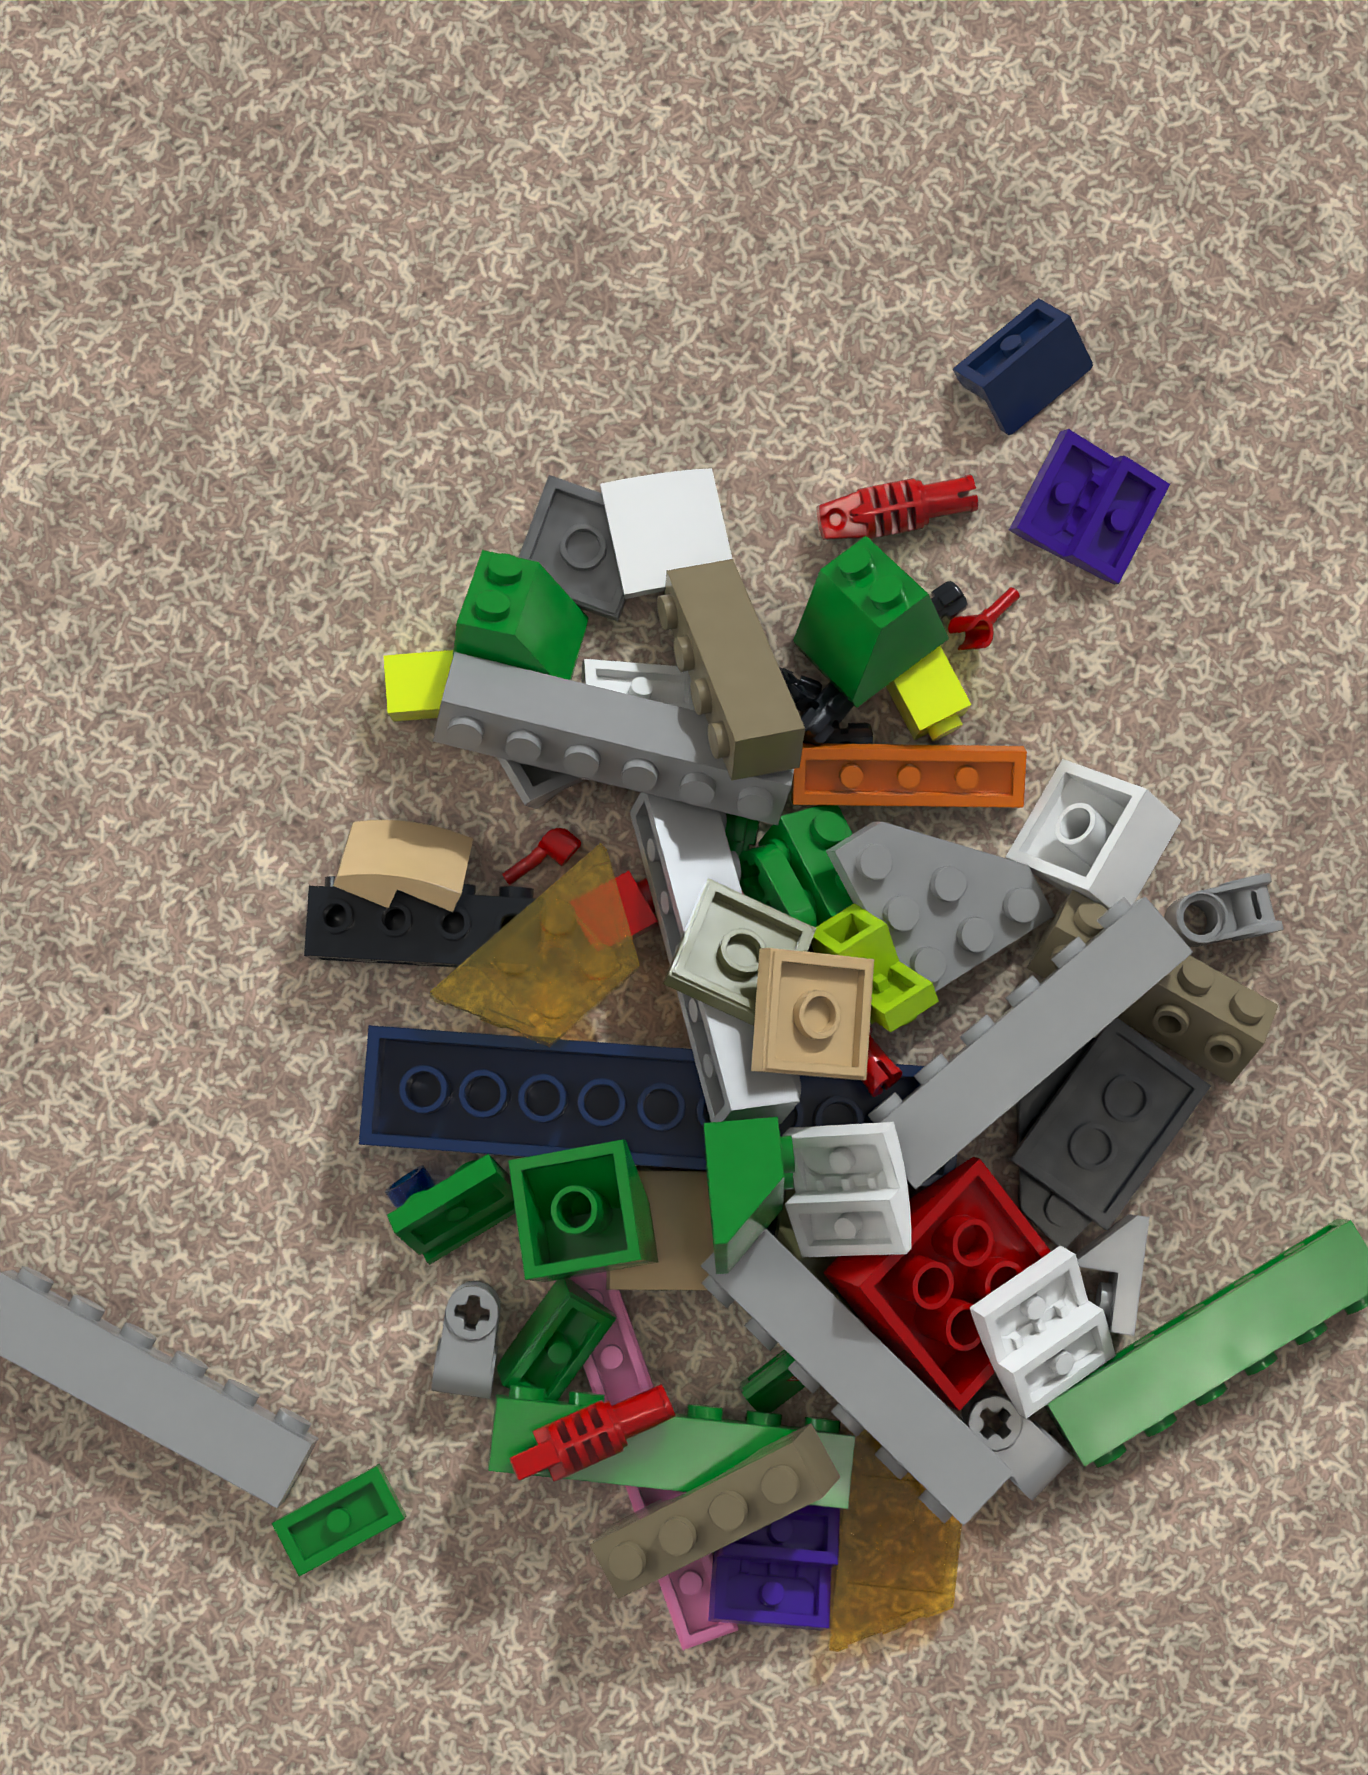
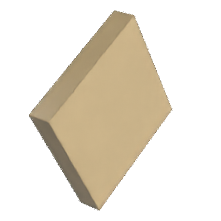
(812, 1014)

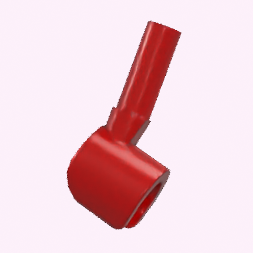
(979, 627)
(556, 843)

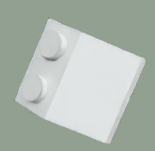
(1094, 835)

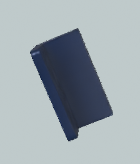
(1025, 365)

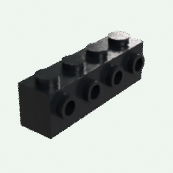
(410, 930)

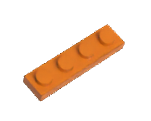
(910, 775)

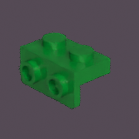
(804, 842)

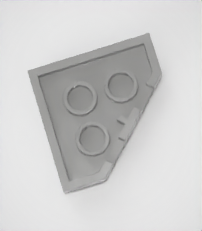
(939, 898)

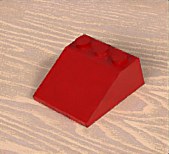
(919, 1303)

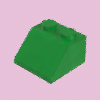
(520, 617)
(867, 622)
(746, 1181)
(581, 1212)

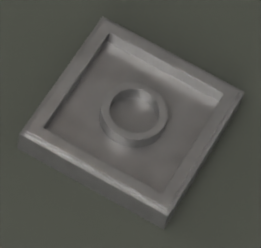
(576, 546)

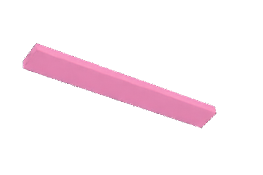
(621, 1372)

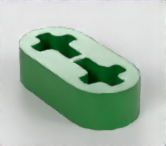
(772, 881)

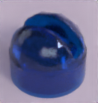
(409, 1184)

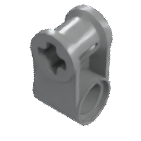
(1232, 911)
(466, 1350)
(1019, 1442)

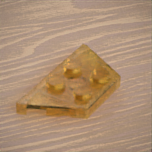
(550, 958)
(892, 1553)

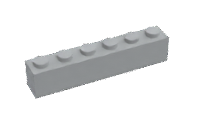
(597, 737)
(679, 853)
(1033, 1037)
(863, 1376)
(149, 1389)

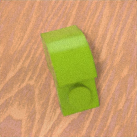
(897, 990)

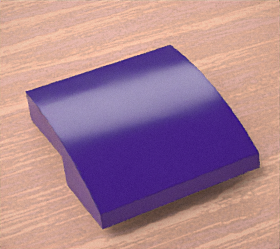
(1089, 507)
(779, 1573)

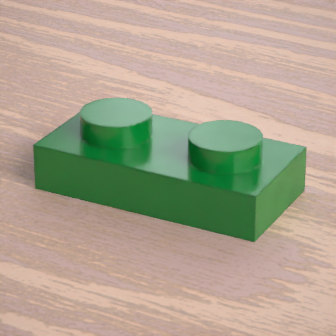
(339, 1520)

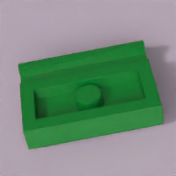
(455, 1209)

